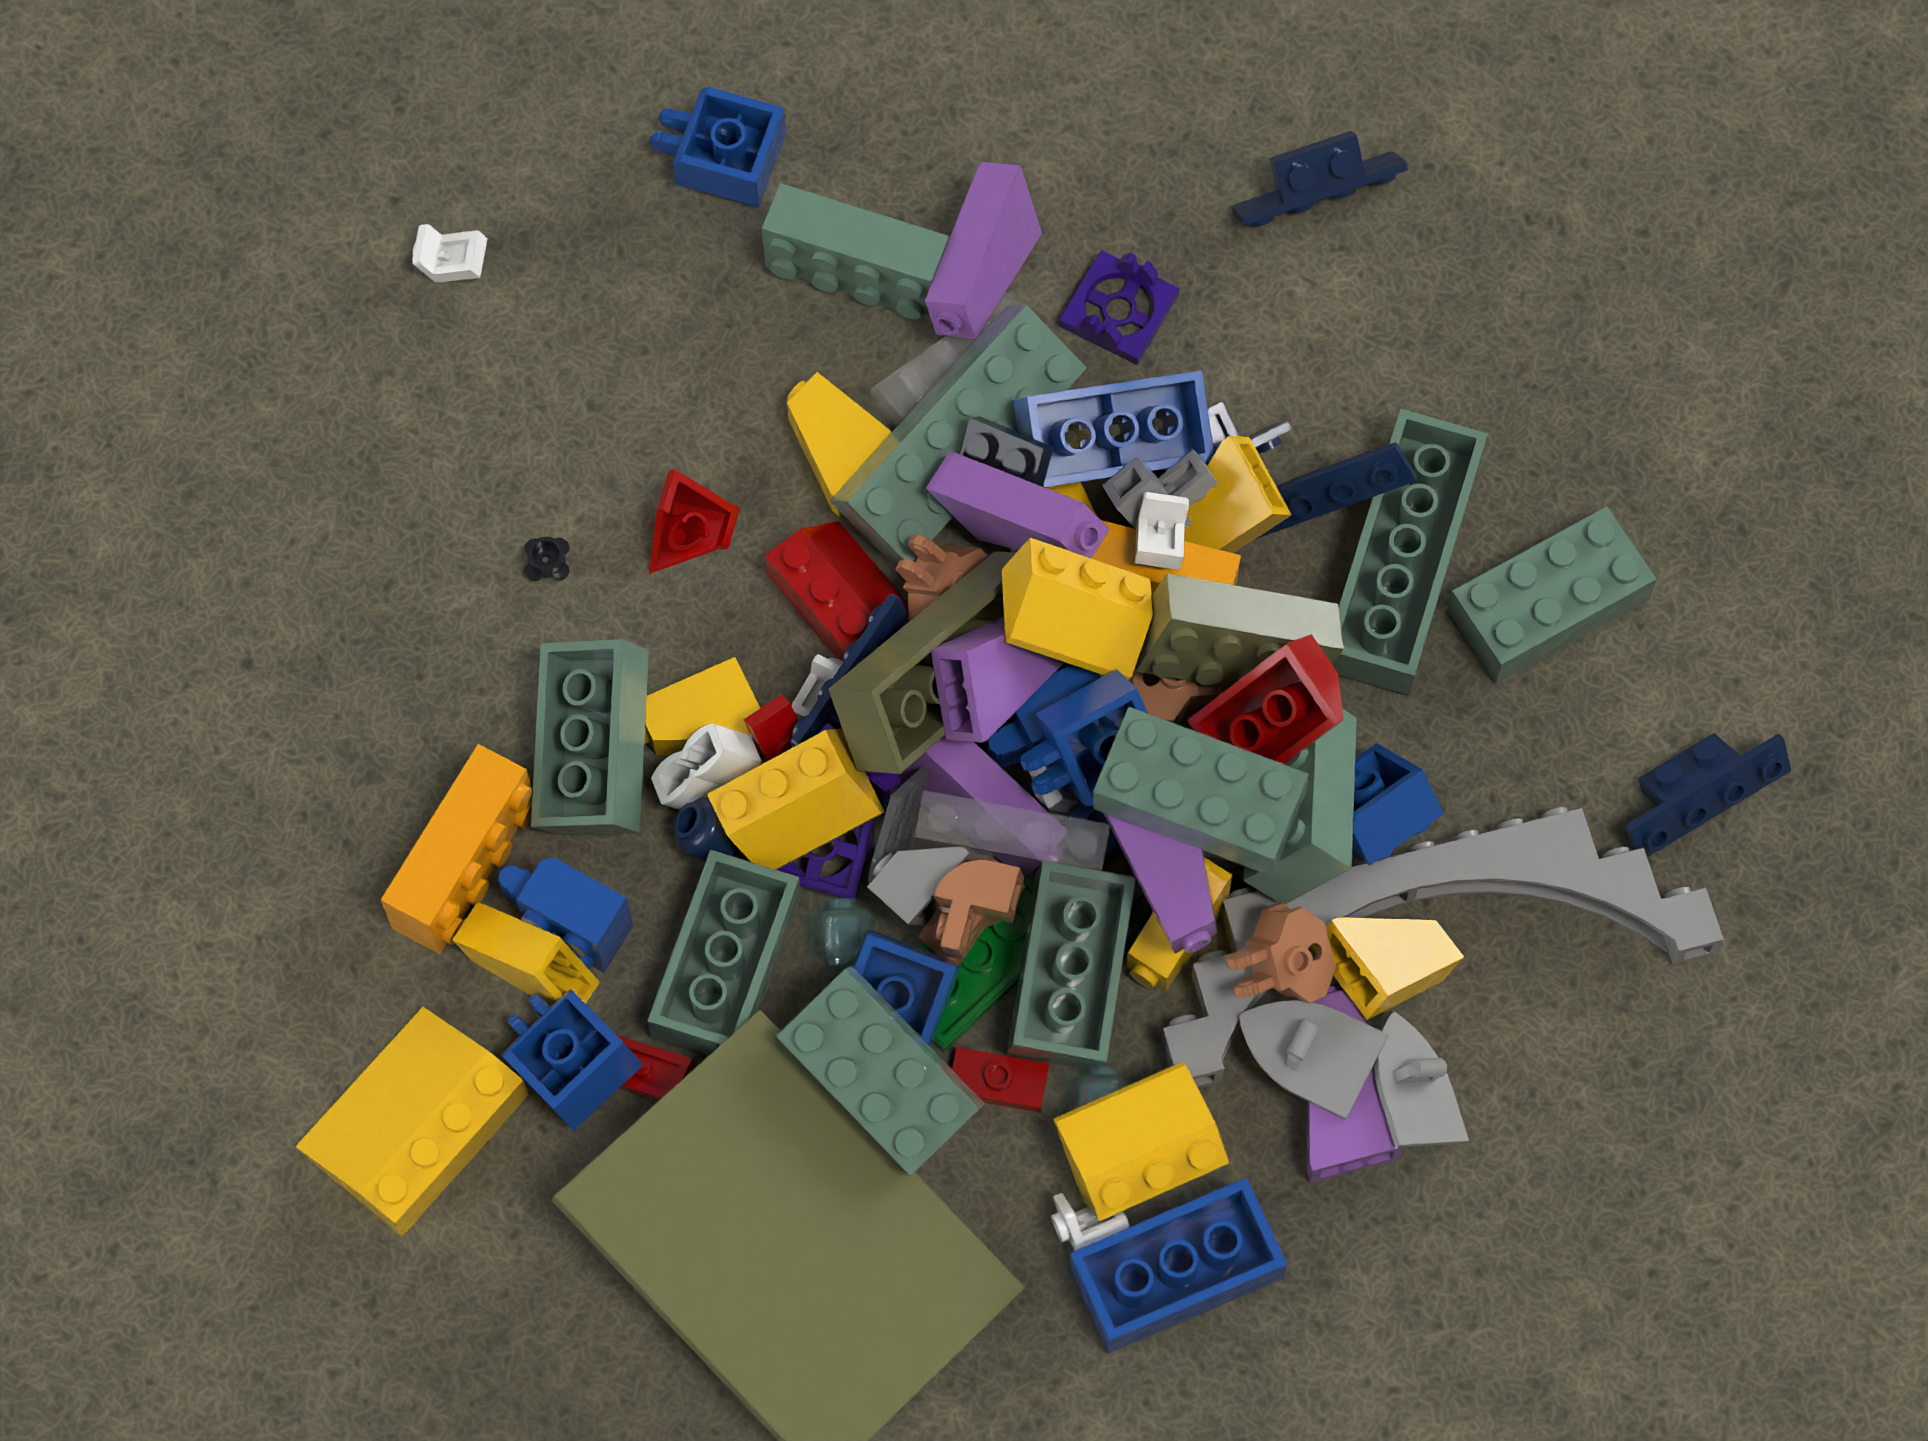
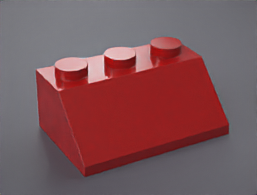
(830, 583)
(1278, 704)

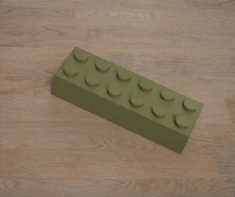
(892, 696)

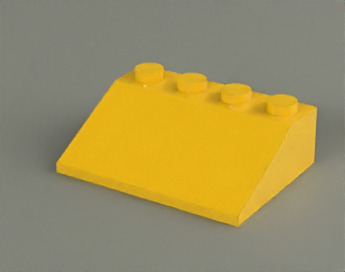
(414, 1119)

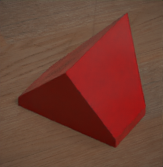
(689, 522)

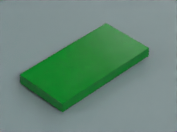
(985, 973)

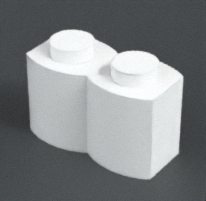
(706, 763)

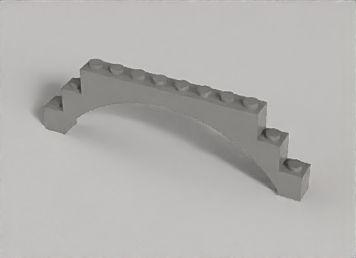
(1535, 858)

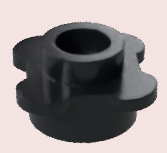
(542, 547)

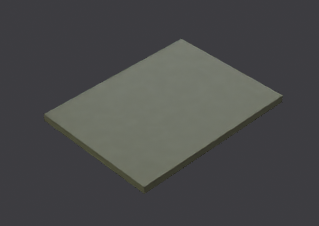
(787, 1244)

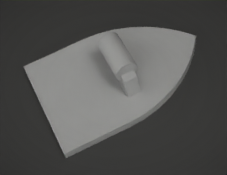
(1313, 1051)
(1416, 1089)

